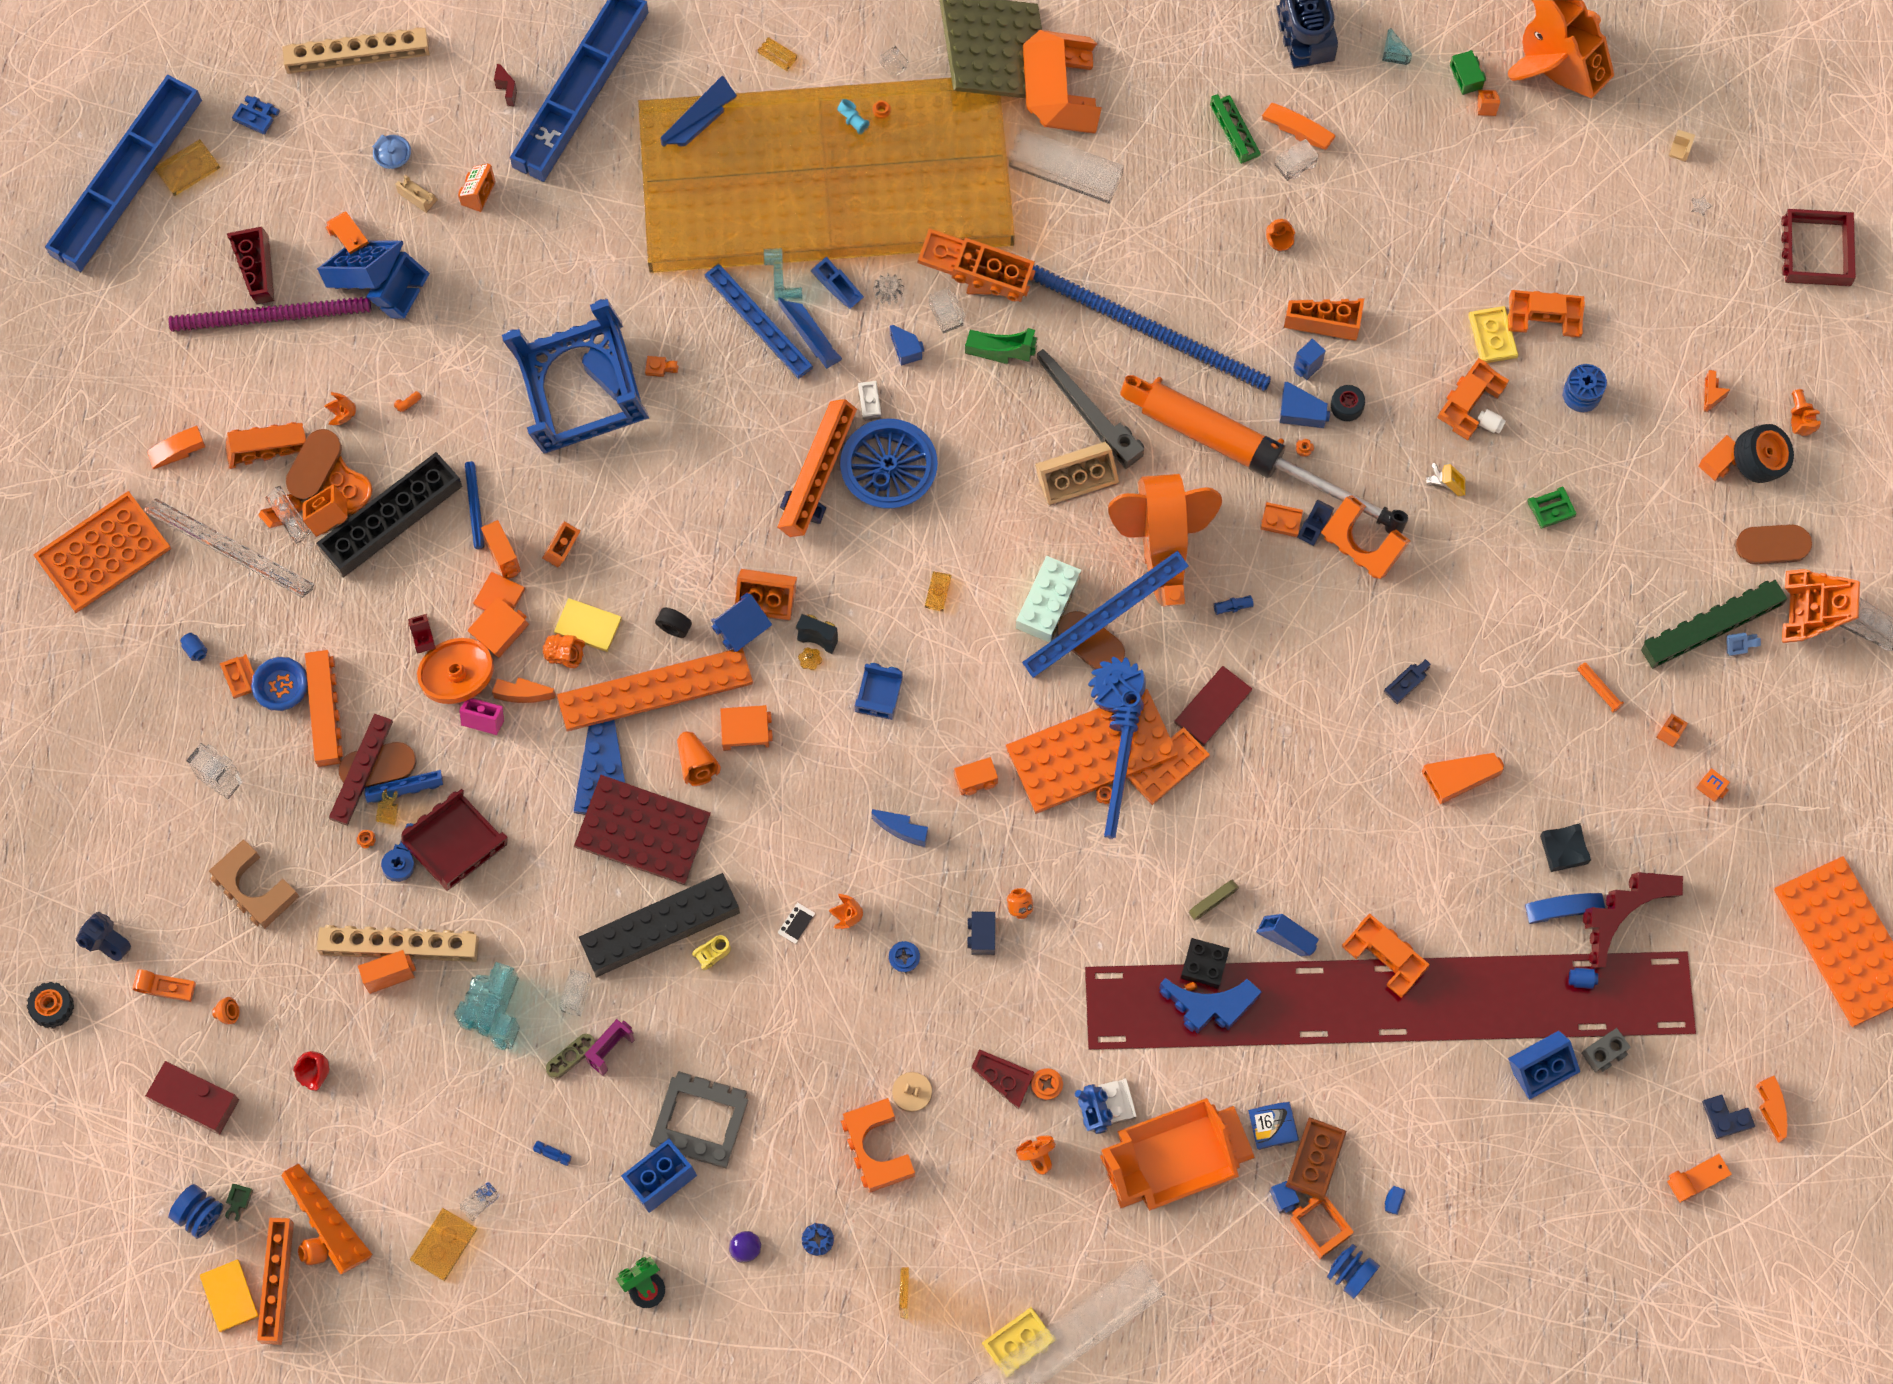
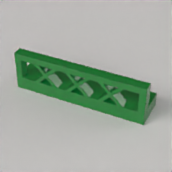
(1231, 130)

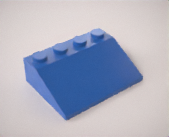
(362, 268)

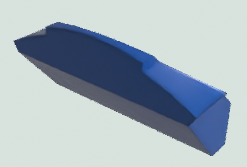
(1394, 1200)

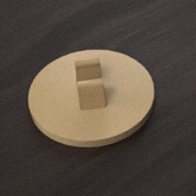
(912, 1091)

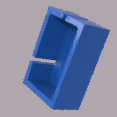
(393, 293)

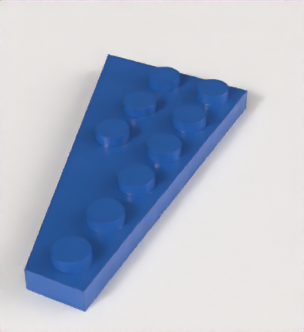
(599, 758)

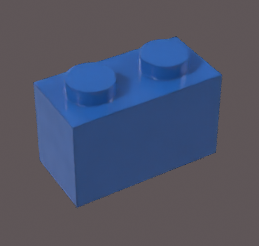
(1309, 359)

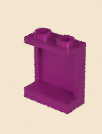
(605, 1044)

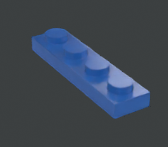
(403, 786)

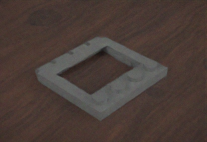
(692, 1146)

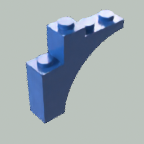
(1201, 1008)

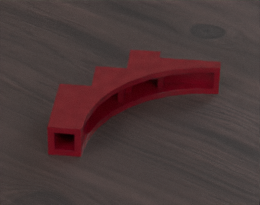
(1620, 904)

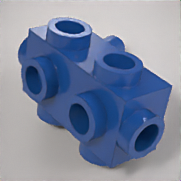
(1094, 1108)

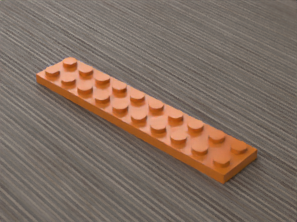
(654, 689)

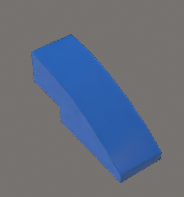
(837, 283)
(900, 827)

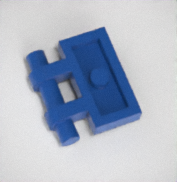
(254, 119)

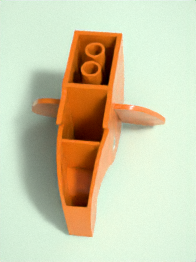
(1566, 47)
(1164, 518)

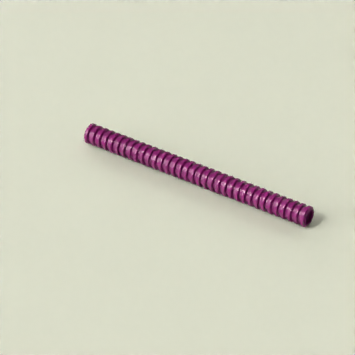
(269, 314)

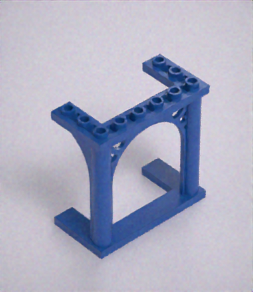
(610, 325)

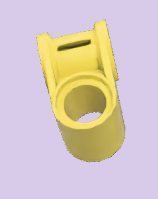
(711, 953)

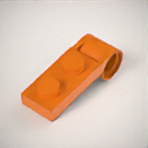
(163, 986)

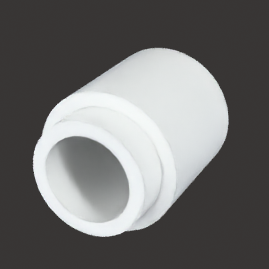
(1491, 421)

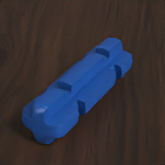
(552, 1153)

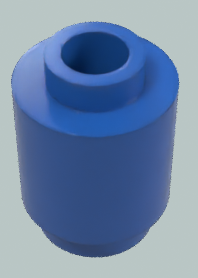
(193, 647)
(1583, 978)

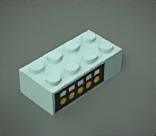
(1048, 599)

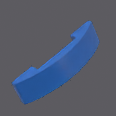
(1562, 906)

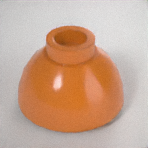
(226, 1011)

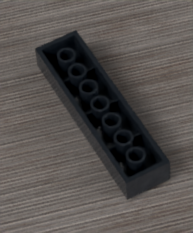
(389, 514)
(659, 924)

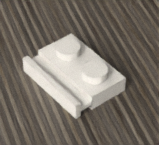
(1119, 1100)

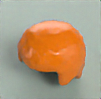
(1280, 234)

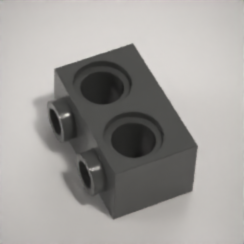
(1603, 1047)

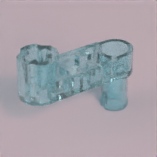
(774, 258)

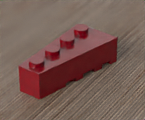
(254, 260)

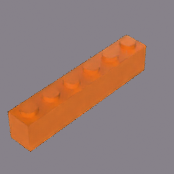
(323, 708)
(275, 1281)

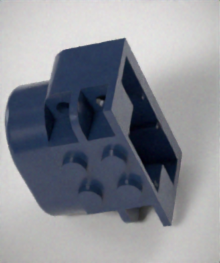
(1308, 31)

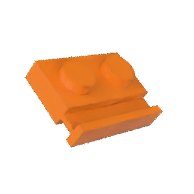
(1281, 519)
(238, 675)

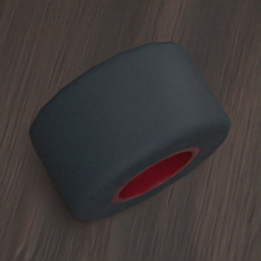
(1349, 396)

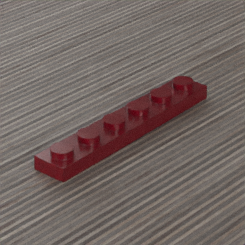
(360, 769)

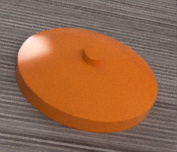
(455, 670)

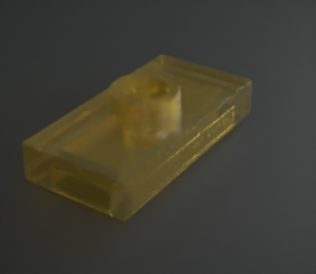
(938, 591)

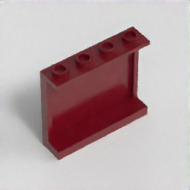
(452, 840)

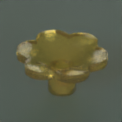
(810, 662)

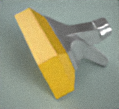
(1448, 478)

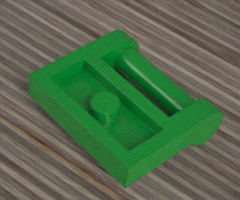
(1554, 512)

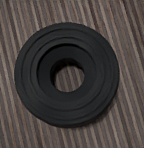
(673, 622)

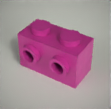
(482, 716)

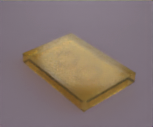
(187, 167)
(443, 1244)
(904, 1292)

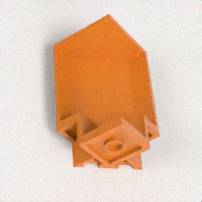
(1176, 1154)

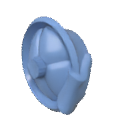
(391, 151)

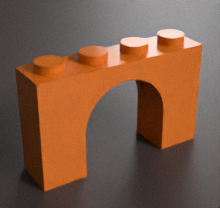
(1340, 530)
(875, 1173)

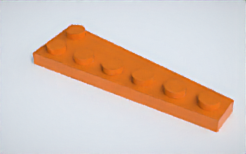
(342, 1242)

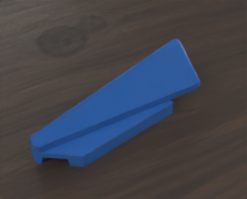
(700, 114)

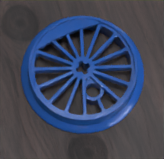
(899, 432)

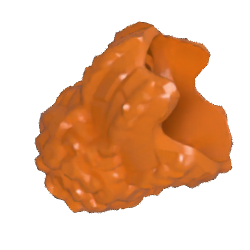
(564, 650)

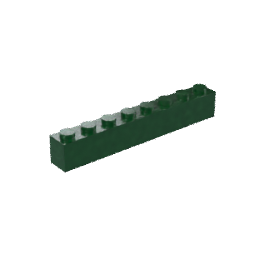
(1714, 623)

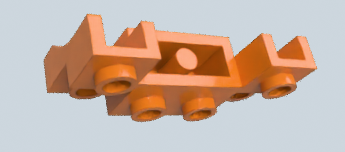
(1469, 390)

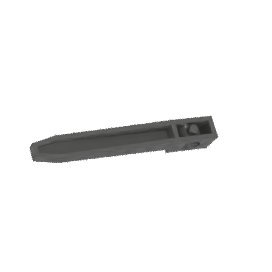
(1093, 416)

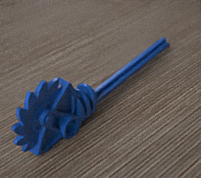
(1115, 687)

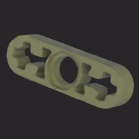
(1213, 899)
(570, 1064)

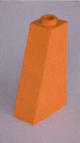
(1460, 775)

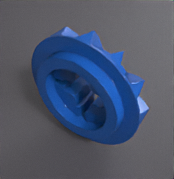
(910, 950)
(811, 1246)

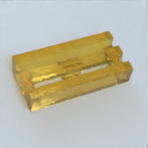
(767, 45)

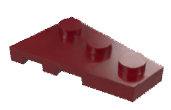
(1004, 1076)

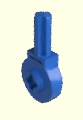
(398, 855)

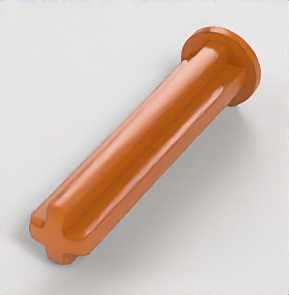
(1600, 687)

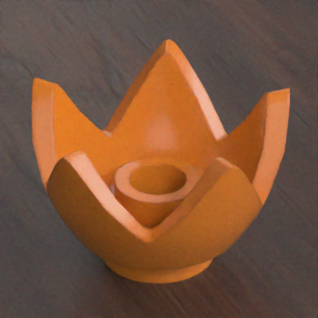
(342, 408)
(848, 913)

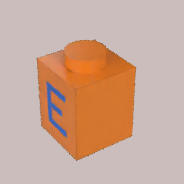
(1713, 785)

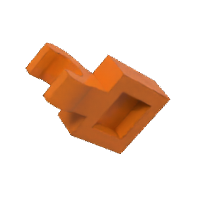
(658, 366)

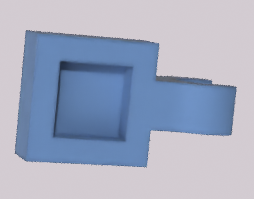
(1740, 642)

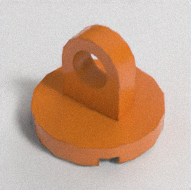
(1037, 1152)

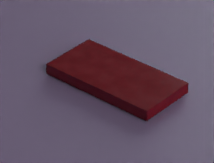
(1213, 705)

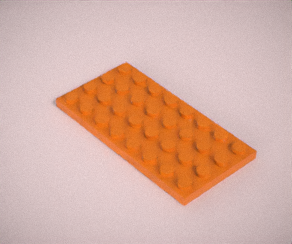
(1084, 753)
(1843, 938)

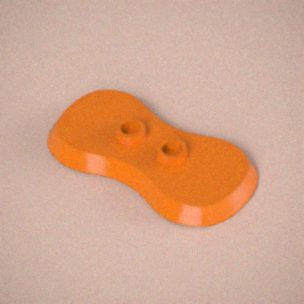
(351, 484)

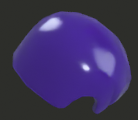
(745, 1246)

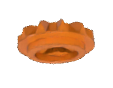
(1045, 1075)

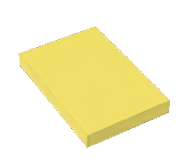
(1492, 334)
(588, 624)
(1013, 1335)

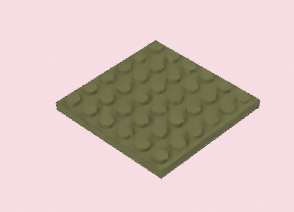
(987, 44)

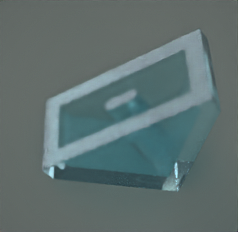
(1395, 50)

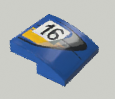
(1273, 1125)

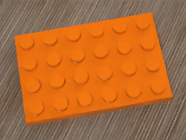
(102, 551)

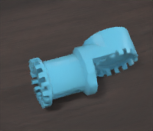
(848, 110)

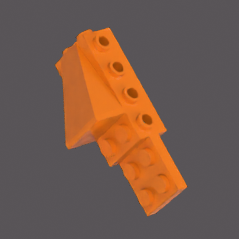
(978, 264)

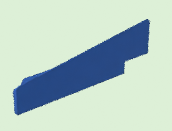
(810, 332)

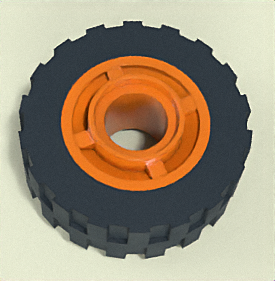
(42, 996)

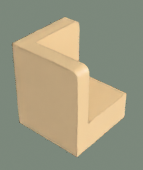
(1681, 145)

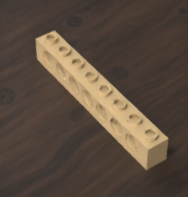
(348, 56)
(328, 934)

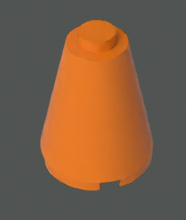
(696, 760)

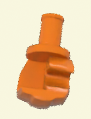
(1803, 415)

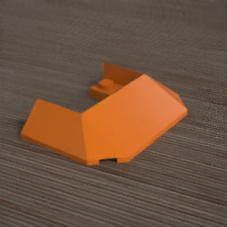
(1046, 81)

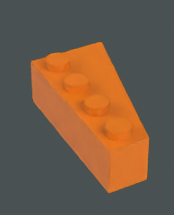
(1326, 317)
(263, 443)

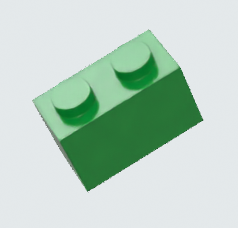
(1467, 72)

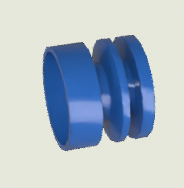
(1581, 396)
(195, 1211)
(1353, 1271)

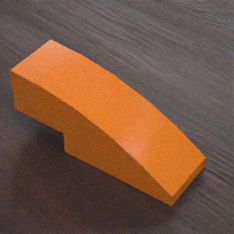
(176, 447)
(522, 692)
(1773, 1107)

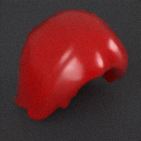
(311, 1070)

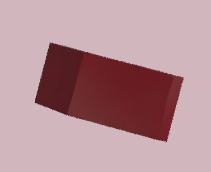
(504, 81)
(421, 633)

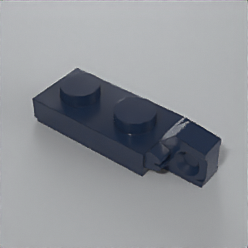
(1407, 681)

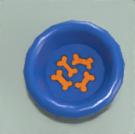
(279, 683)

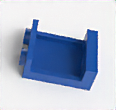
(741, 623)
(879, 691)

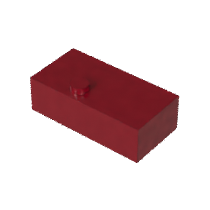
(192, 1097)

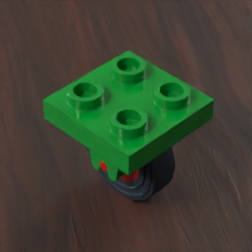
(643, 1283)

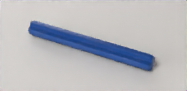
(474, 505)

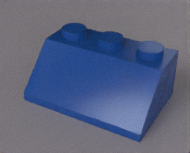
(1544, 1064)
(659, 1175)

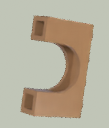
(263, 908)

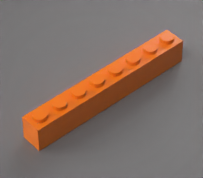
(817, 468)

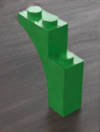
(1002, 347)

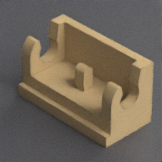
(416, 194)

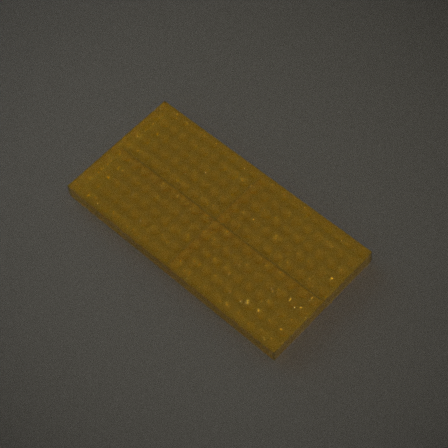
(804, 181)

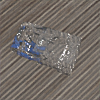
(479, 1200)

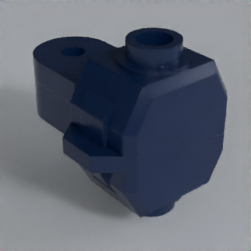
(99, 935)

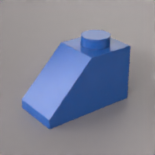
(906, 345)

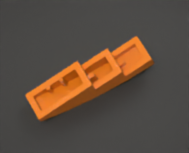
(1298, 125)

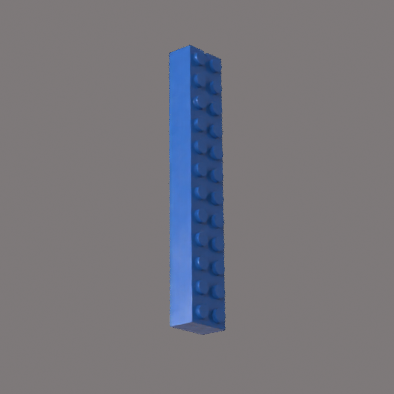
(578, 86)
(123, 173)

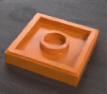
(501, 587)

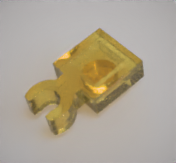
(387, 810)

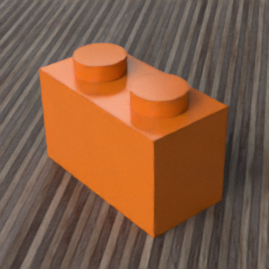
(1719, 459)
(561, 544)
(976, 776)

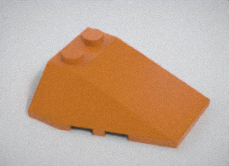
(1818, 603)

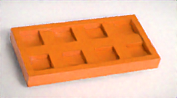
(1159, 780)

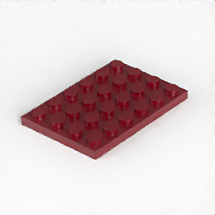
(642, 829)

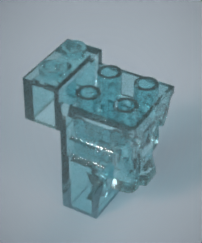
(487, 1004)

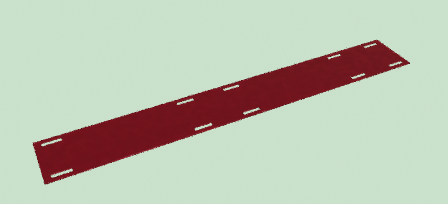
(1352, 1002)

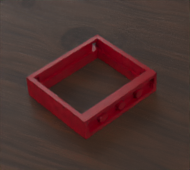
(1845, 219)

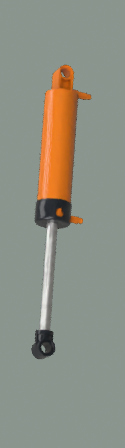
(1235, 440)

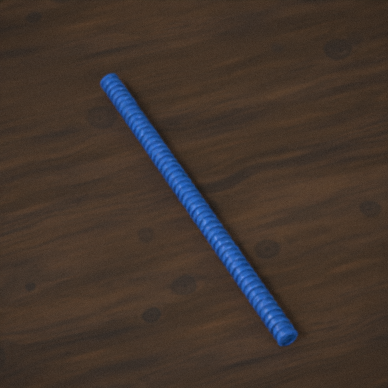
(1151, 328)

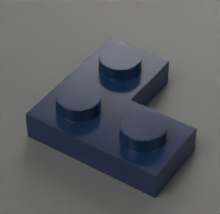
(1722, 1121)

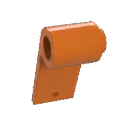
(347, 232)
(1698, 1178)

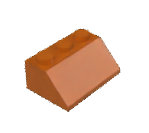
(771, 591)

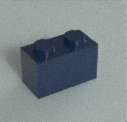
(982, 933)

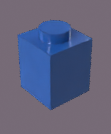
(1284, 1198)

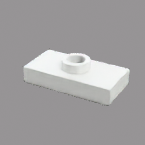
(869, 400)

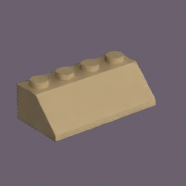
(1077, 473)

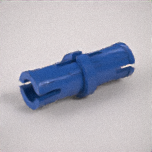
(1233, 604)

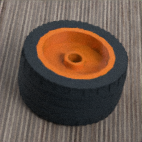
(1763, 453)

